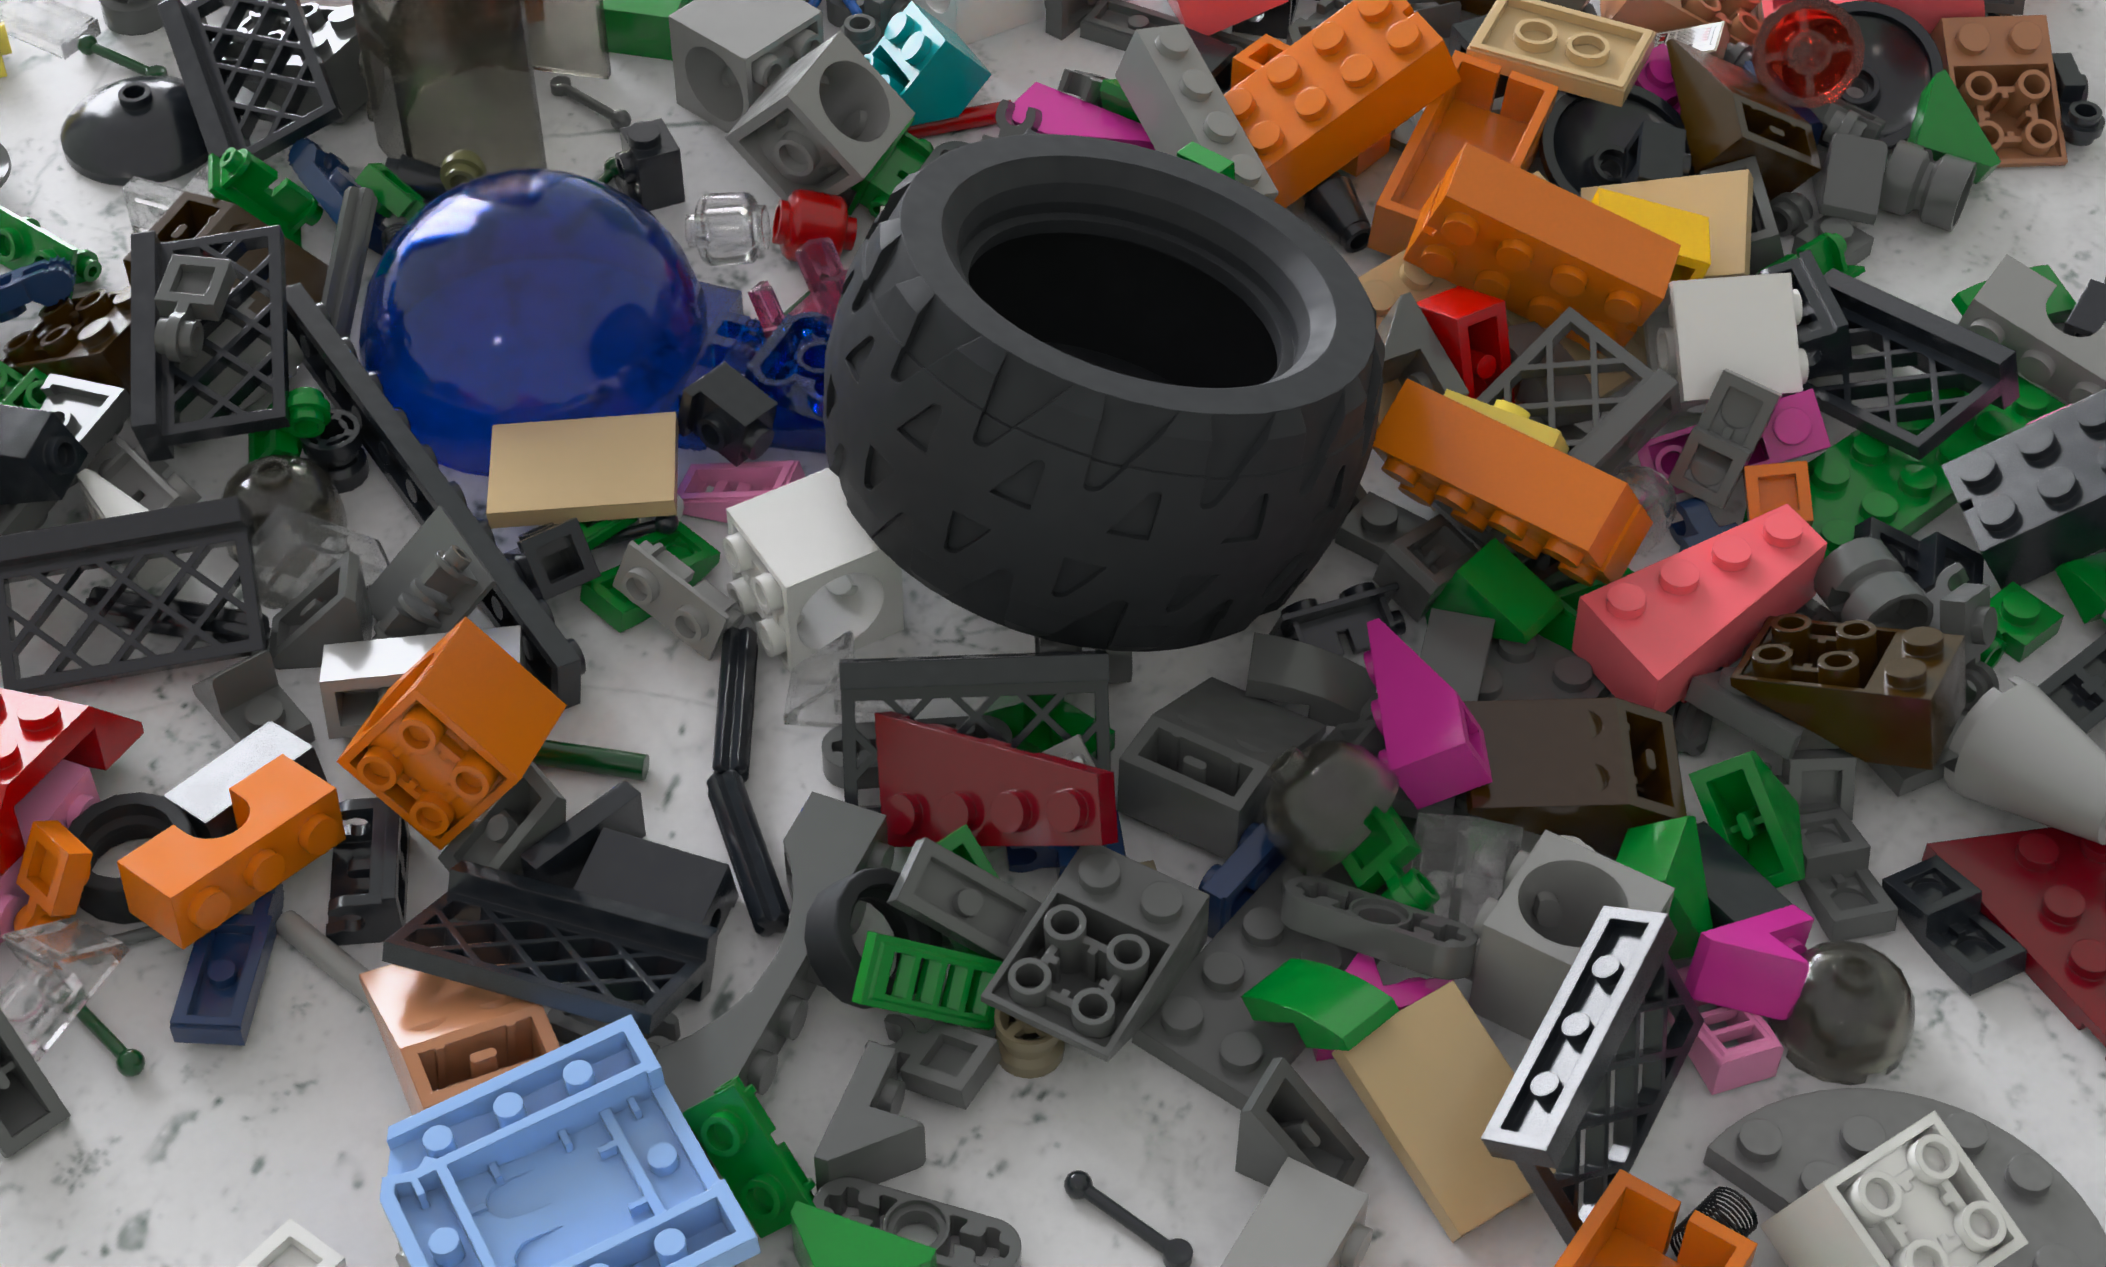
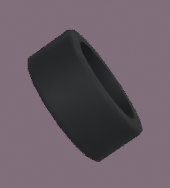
(113, 823)
(830, 937)

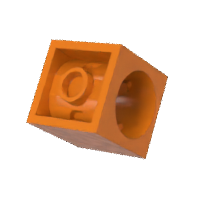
(453, 734)

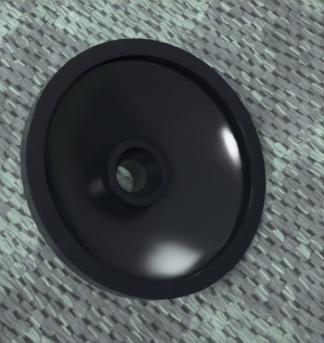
(1895, 69)
(134, 130)
(1591, 137)

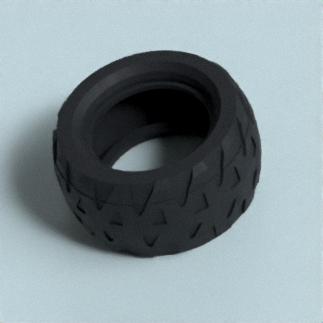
(1099, 391)

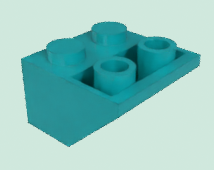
(928, 65)

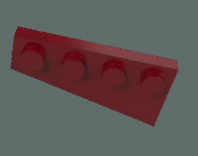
(1006, 796)

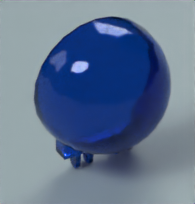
(537, 307)

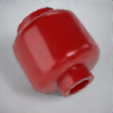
(812, 216)

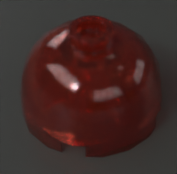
(1808, 52)

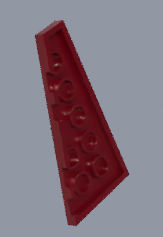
(2051, 900)

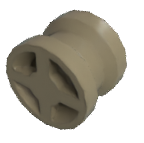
(1023, 1056)

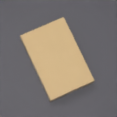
(1564, 48)
(1721, 197)
(583, 470)
(1432, 1090)

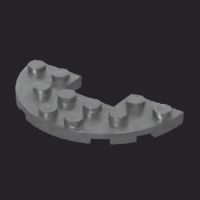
(1813, 1135)

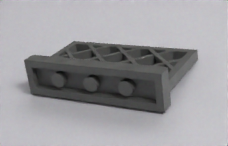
(1619, 434)

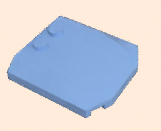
(563, 1169)

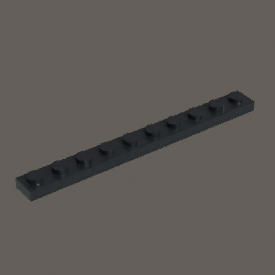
(423, 487)

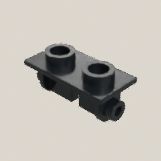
(1349, 614)

